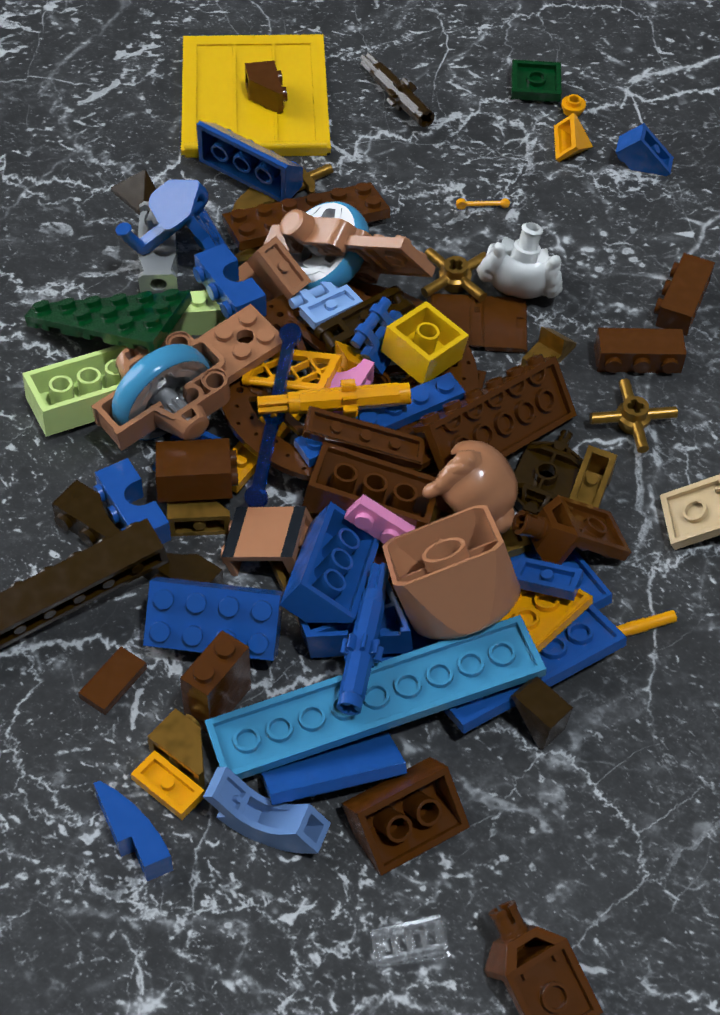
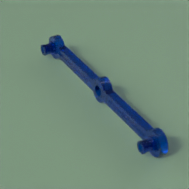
(256, 494)

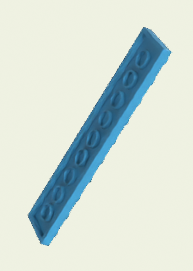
(397, 693)

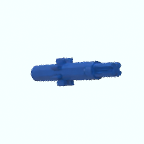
(363, 646)

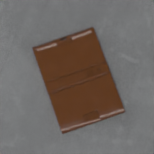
(491, 324)

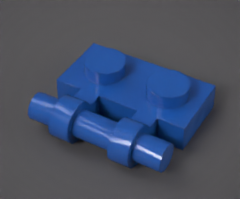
(374, 341)

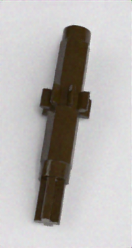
(400, 91)

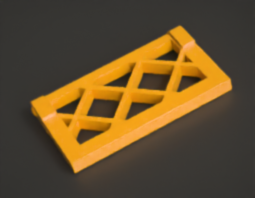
(308, 359)

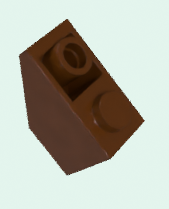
(265, 85)

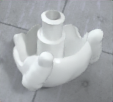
(522, 266)

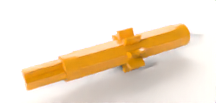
(345, 398)

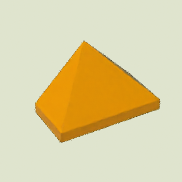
(570, 138)

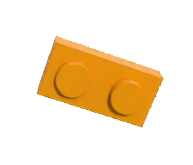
(168, 785)

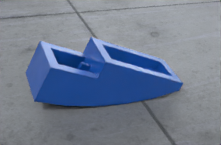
(133, 832)

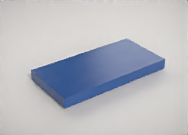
(335, 769)

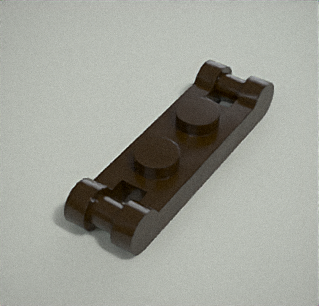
(351, 318)

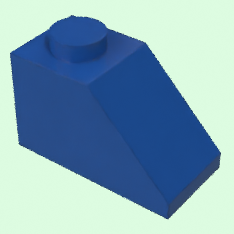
(644, 152)

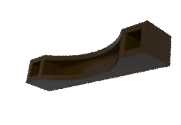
(83, 514)

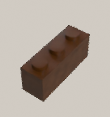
(683, 293)
(639, 350)

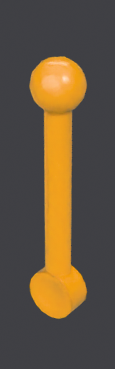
(462, 203)

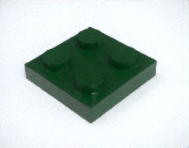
(536, 80)

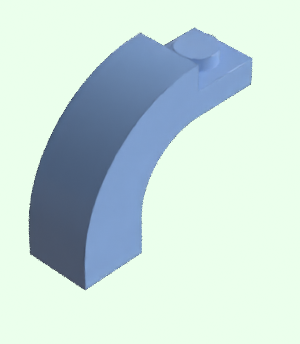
(281, 826)

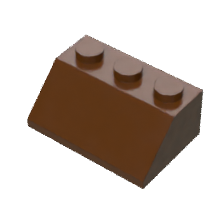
(406, 815)

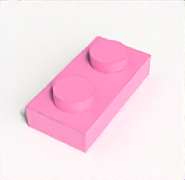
(376, 519)

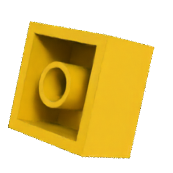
(424, 342)

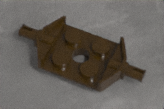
(540, 456)

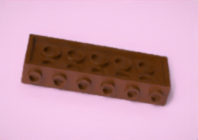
(503, 413)

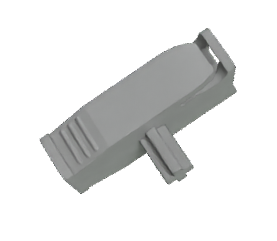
(159, 266)

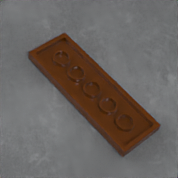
(251, 225)

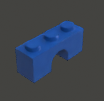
(218, 273)
(121, 486)

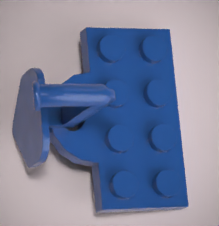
(174, 206)

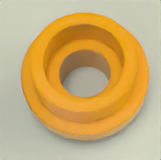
(573, 104)

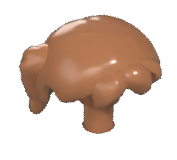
(474, 478)

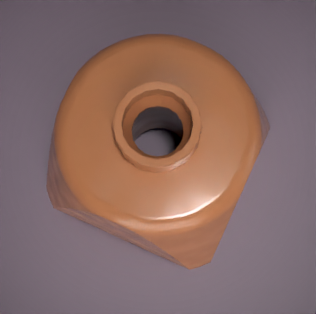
(453, 574)

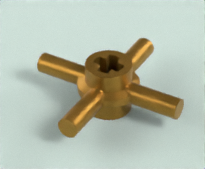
(454, 275)
(633, 415)

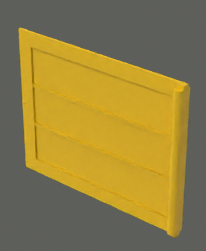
(218, 94)

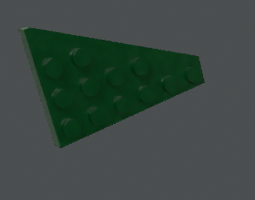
(118, 319)

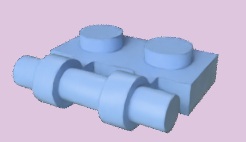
(323, 302)

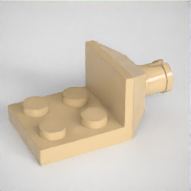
(692, 512)

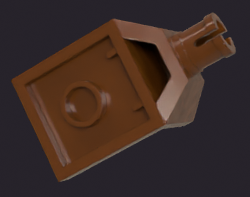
(569, 525)
(538, 968)

